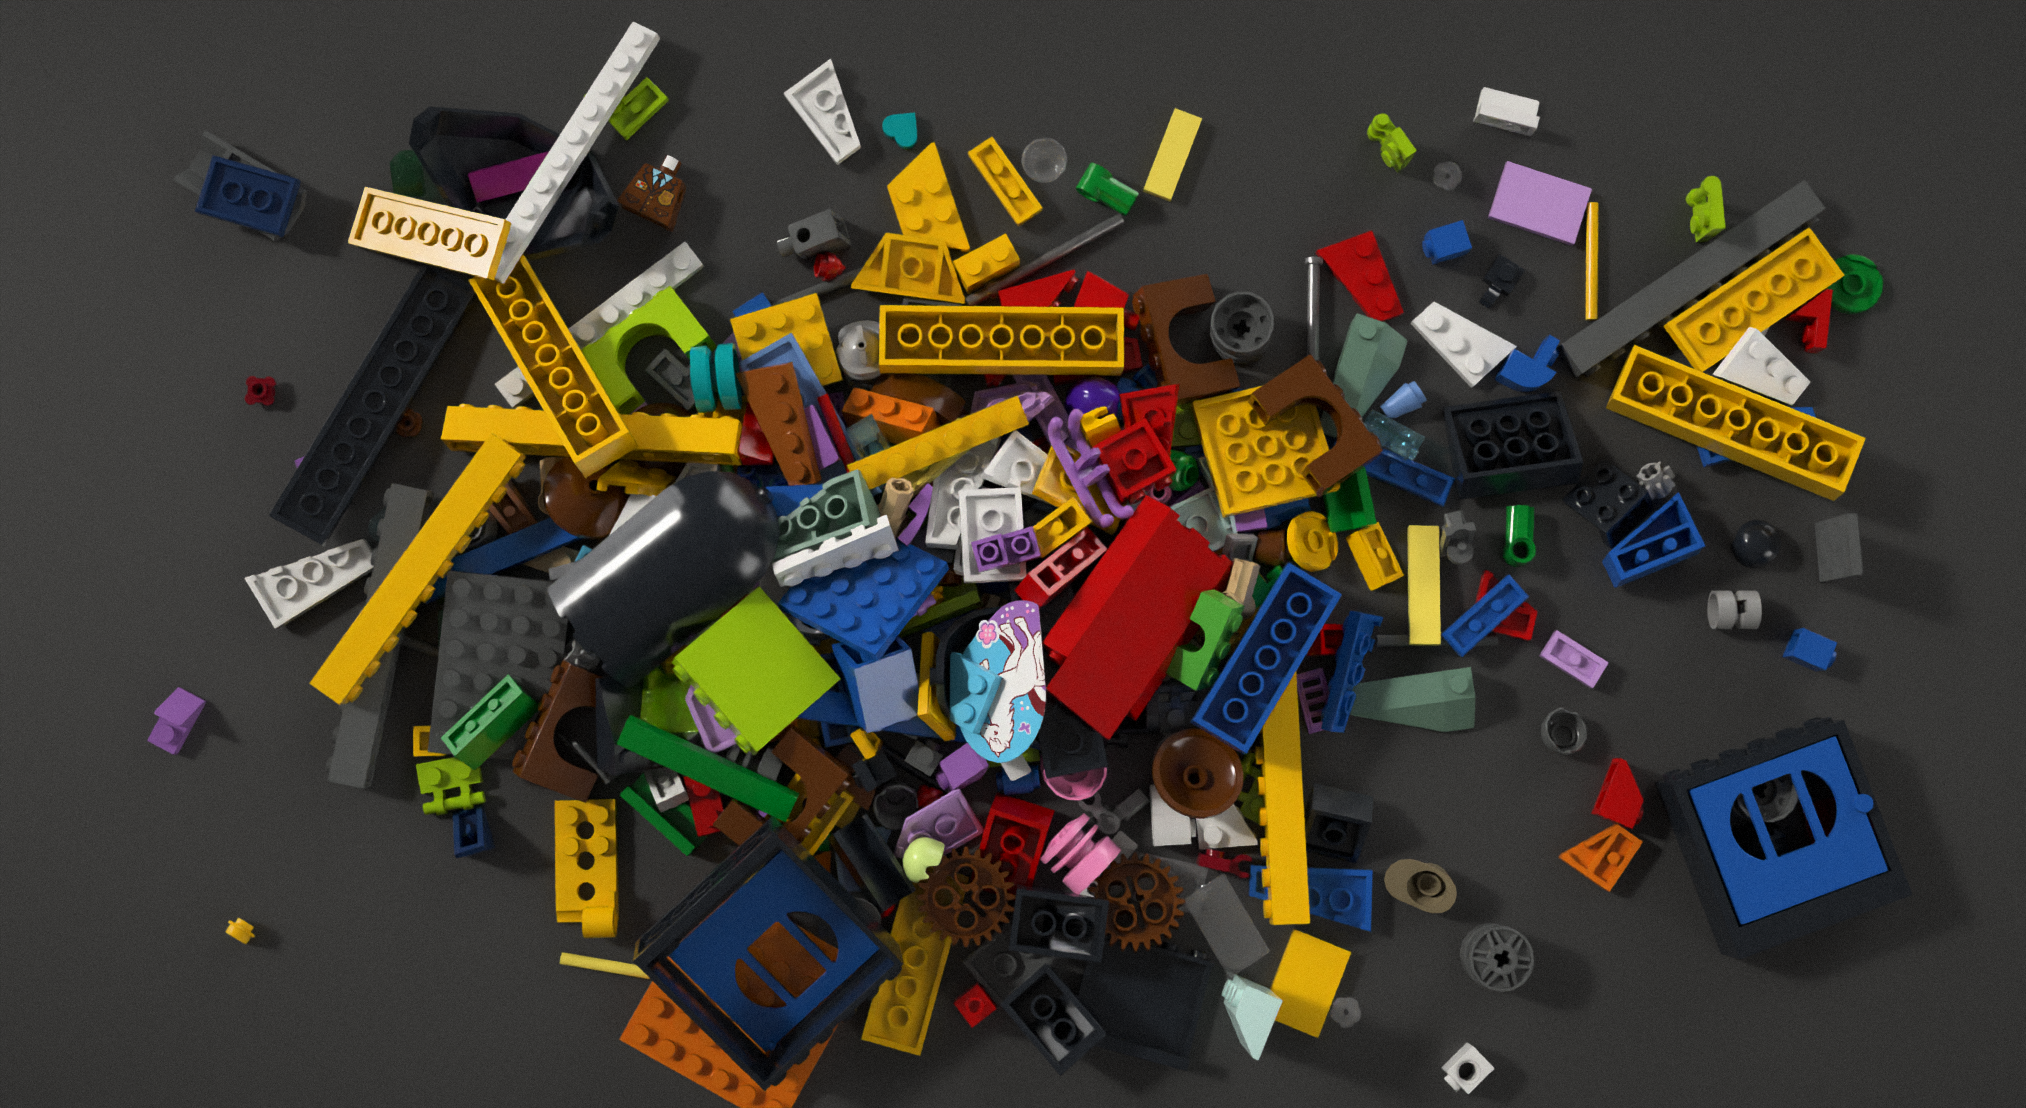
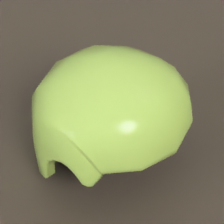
(920, 855)

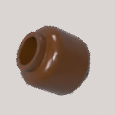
(1272, 548)

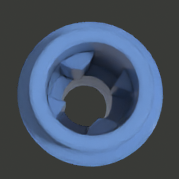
(1404, 400)

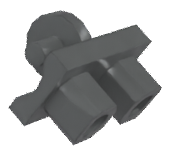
(1457, 538)

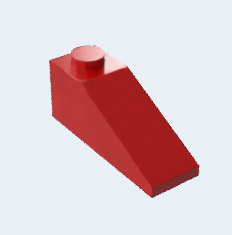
(1061, 568)

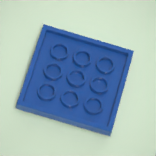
(867, 602)

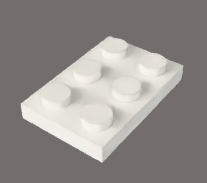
(984, 515)

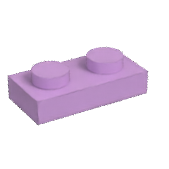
(1573, 659)

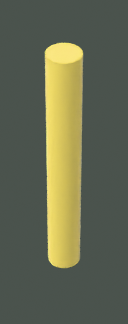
(602, 965)

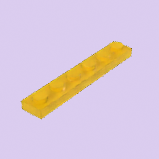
(941, 442)

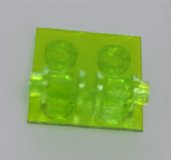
(665, 703)

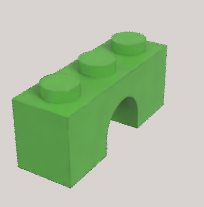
(1219, 619)

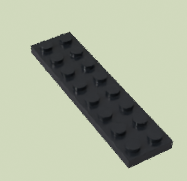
(1064, 738)

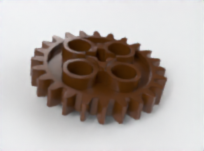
(985, 876)
(1162, 896)

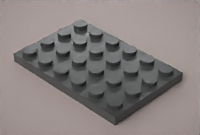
(486, 633)

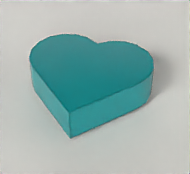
(901, 129)

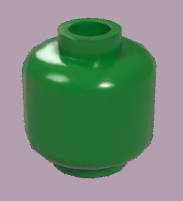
(1186, 473)

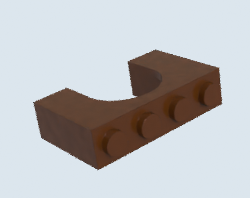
(1156, 307)
(1309, 385)
(539, 759)
(822, 778)

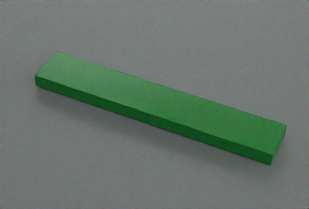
(707, 768)

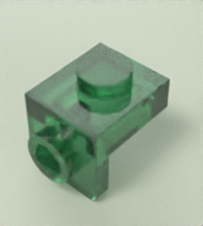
(407, 174)

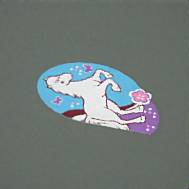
(1012, 649)

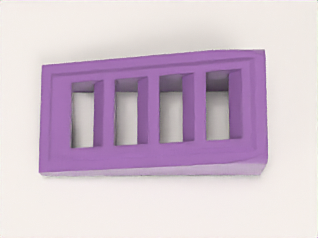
(1304, 703)

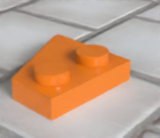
(1603, 855)

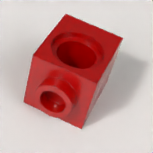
(975, 1004)

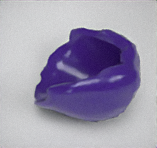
(1091, 393)

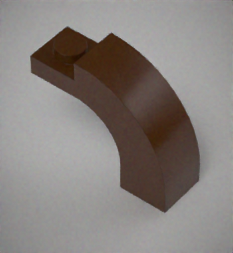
(922, 391)

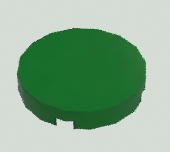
(1859, 287)

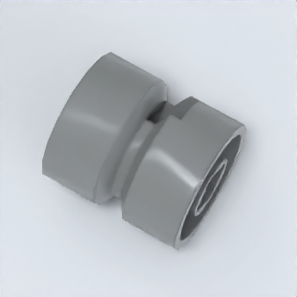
(1741, 609)

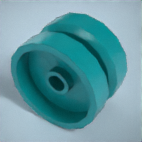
(711, 378)

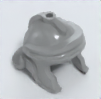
(856, 361)

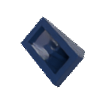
(471, 832)

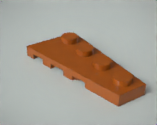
(781, 414)

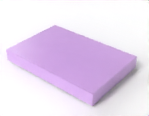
(1539, 203)

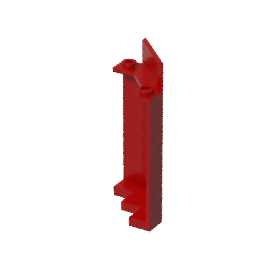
(1132, 617)

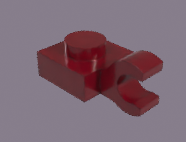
(1215, 860)

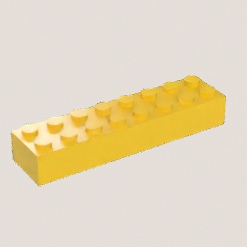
(1001, 340)
(555, 368)
(1736, 423)

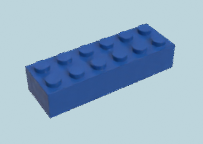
(1266, 658)

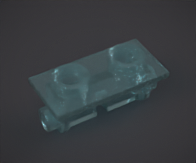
(1394, 435)

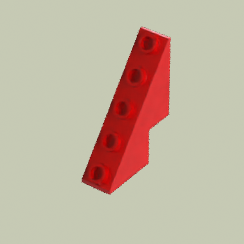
(1036, 293)

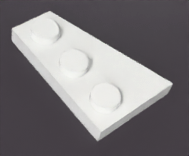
(825, 112)
(1461, 343)
(1762, 368)

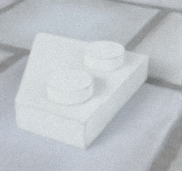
(1225, 830)

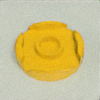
(1311, 541)

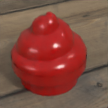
(827, 266)
(927, 795)

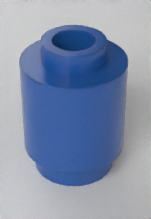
(1021, 785)

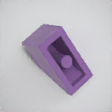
(960, 769)

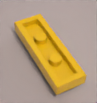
(1005, 181)

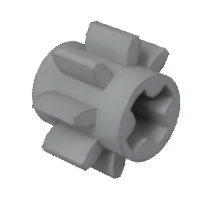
(1656, 479)
(578, 656)

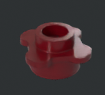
(268, 393)

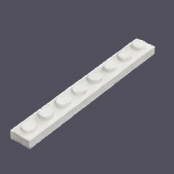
(667, 272)

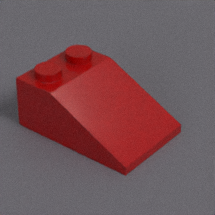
(1017, 837)

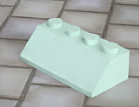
(1251, 1011)

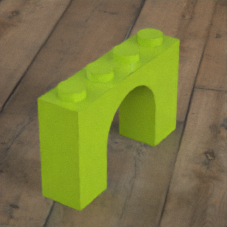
(660, 316)

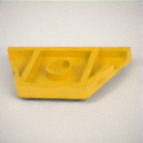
(926, 202)
(911, 268)

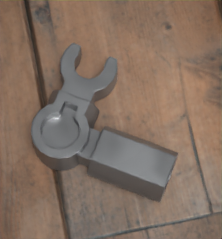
(1108, 820)

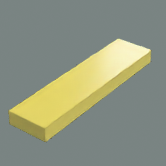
(1424, 585)

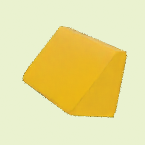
(1374, 556)

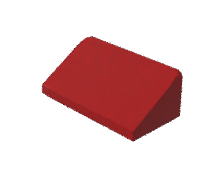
(753, 443)

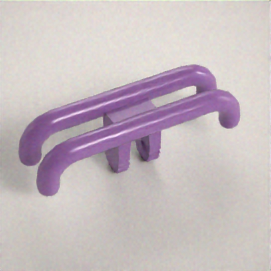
(1086, 471)

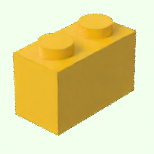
(986, 263)

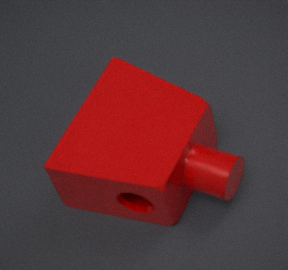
(1102, 294)

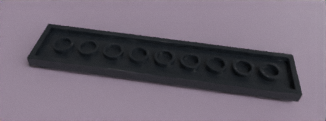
(373, 403)

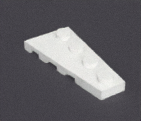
(944, 511)
(835, 554)
(302, 585)

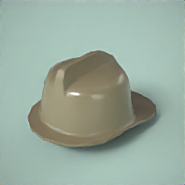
(1421, 885)

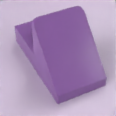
(176, 720)

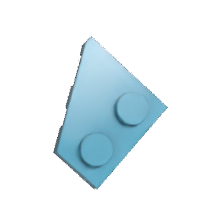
(970, 692)

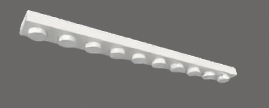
(575, 143)

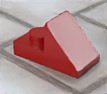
(1817, 316)

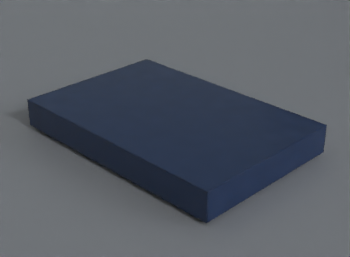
(247, 196)

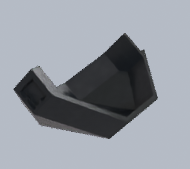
(466, 140)

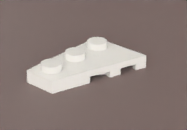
(1016, 465)

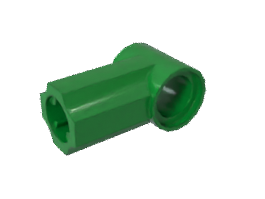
(1099, 185)
(1519, 532)

